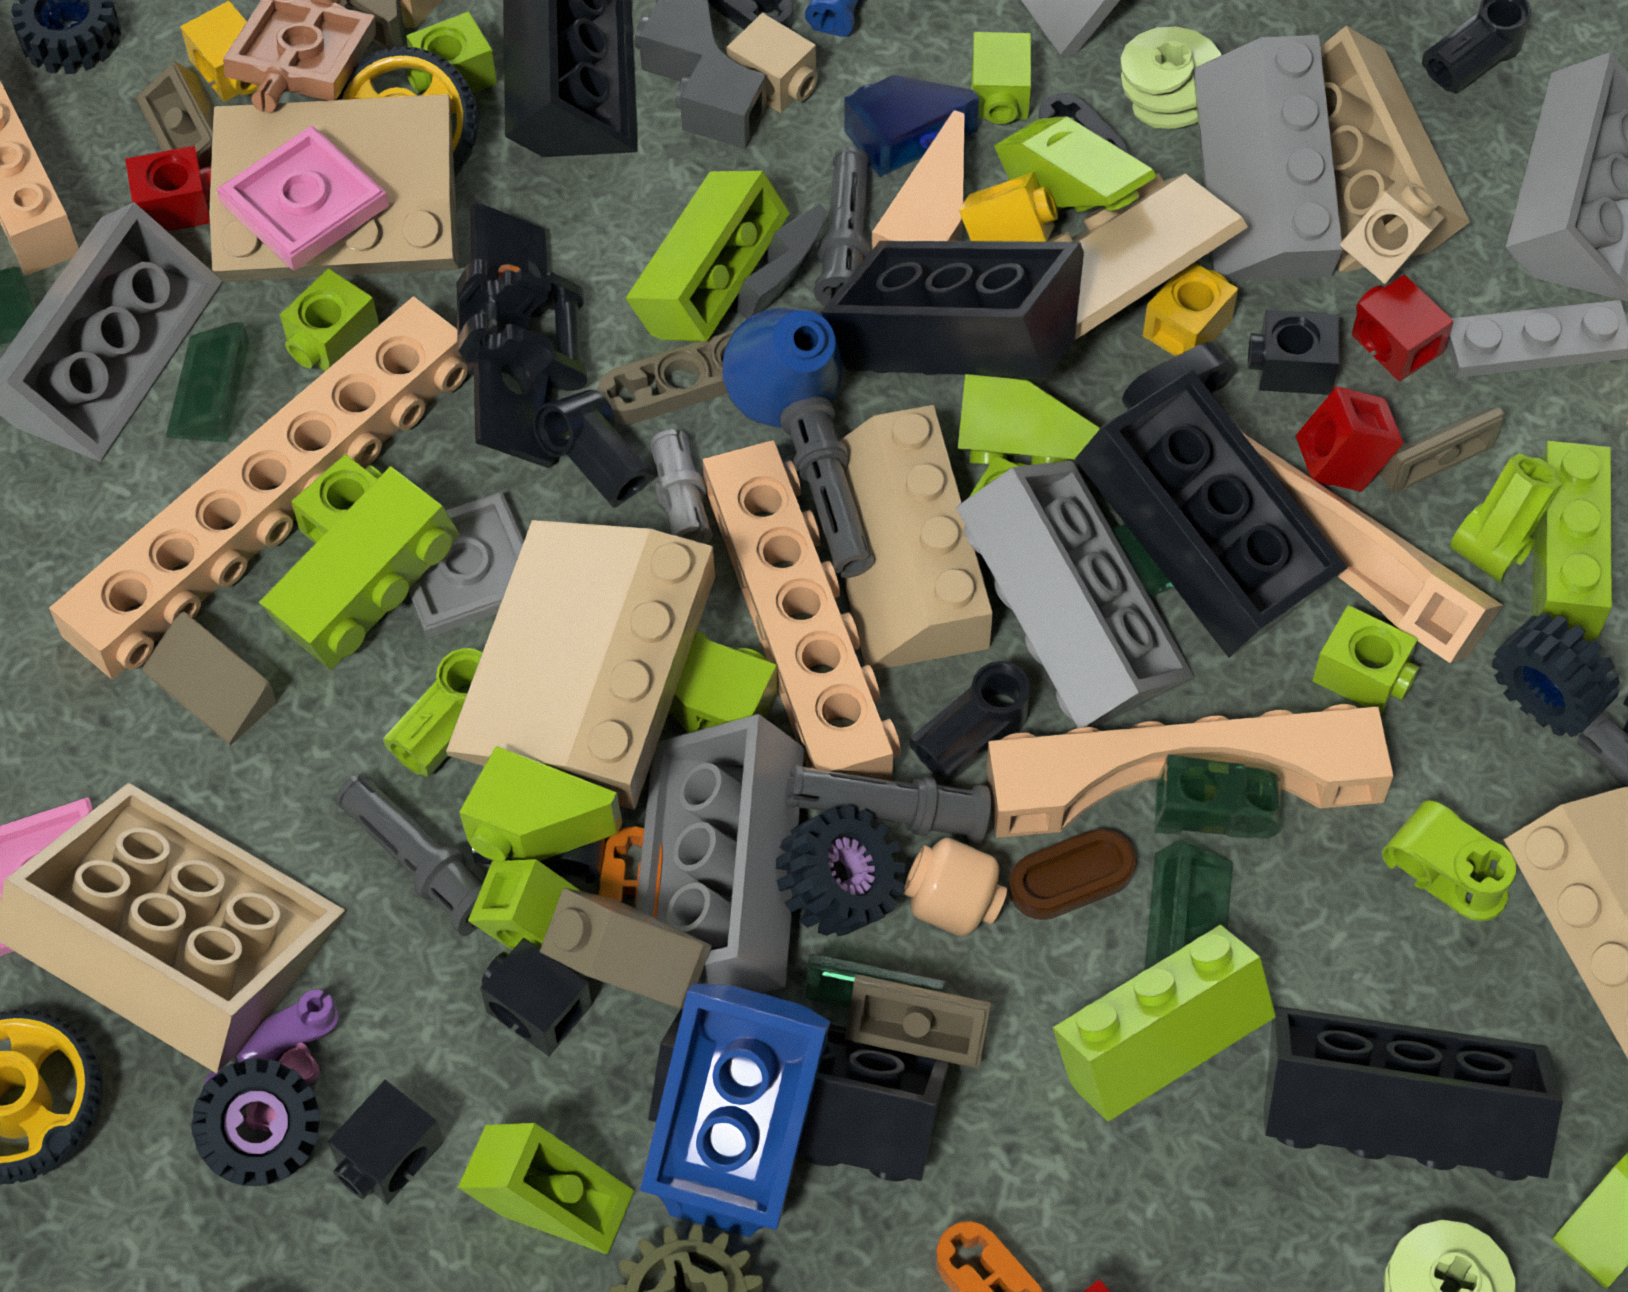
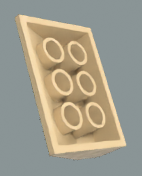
(393, 140)
(587, 652)
(165, 924)

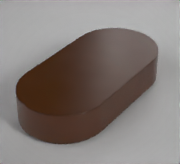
(1072, 874)

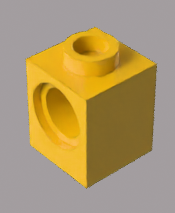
(207, 43)
(1010, 211)
(1171, 316)

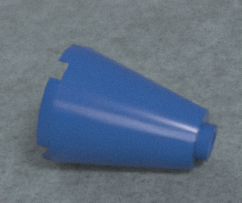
(780, 361)

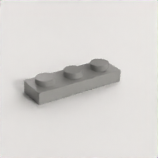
(1538, 338)

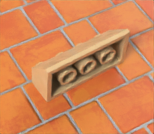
(1379, 141)
(1146, 244)
(925, 582)
(1580, 878)

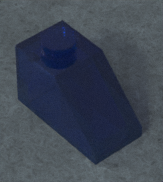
(902, 118)

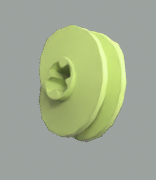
(1160, 74)
(1451, 1251)

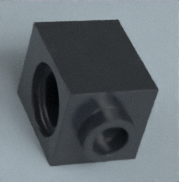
(1309, 337)
(535, 995)
(383, 1144)

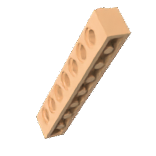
(235, 492)

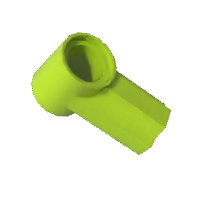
(1502, 526)
(426, 729)

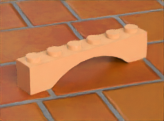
(1390, 572)
(1319, 756)

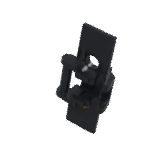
(494, 312)

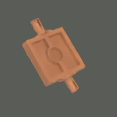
(299, 49)

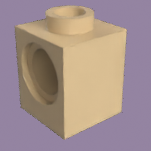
(779, 54)
(1375, 246)

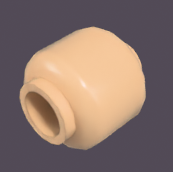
(954, 887)

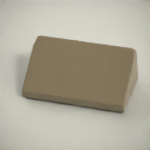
(179, 111)
(1442, 449)
(209, 679)
(918, 1021)

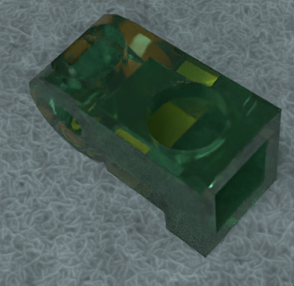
(1216, 798)

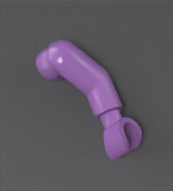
(302, 1022)

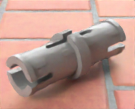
(680, 486)

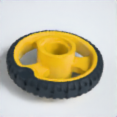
(445, 81)
(50, 1135)

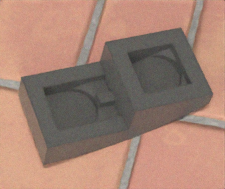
(784, 261)

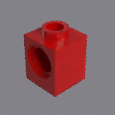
(171, 187)
(1401, 327)
(1349, 439)

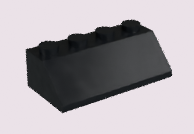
(570, 76)
(959, 308)
(1209, 512)
(1411, 1094)
(866, 1106)

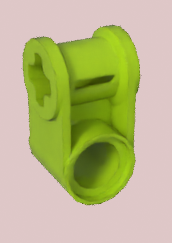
(1451, 860)

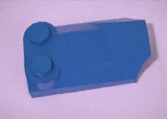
(734, 1107)

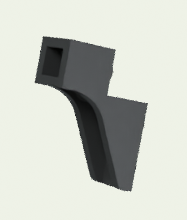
(713, 92)

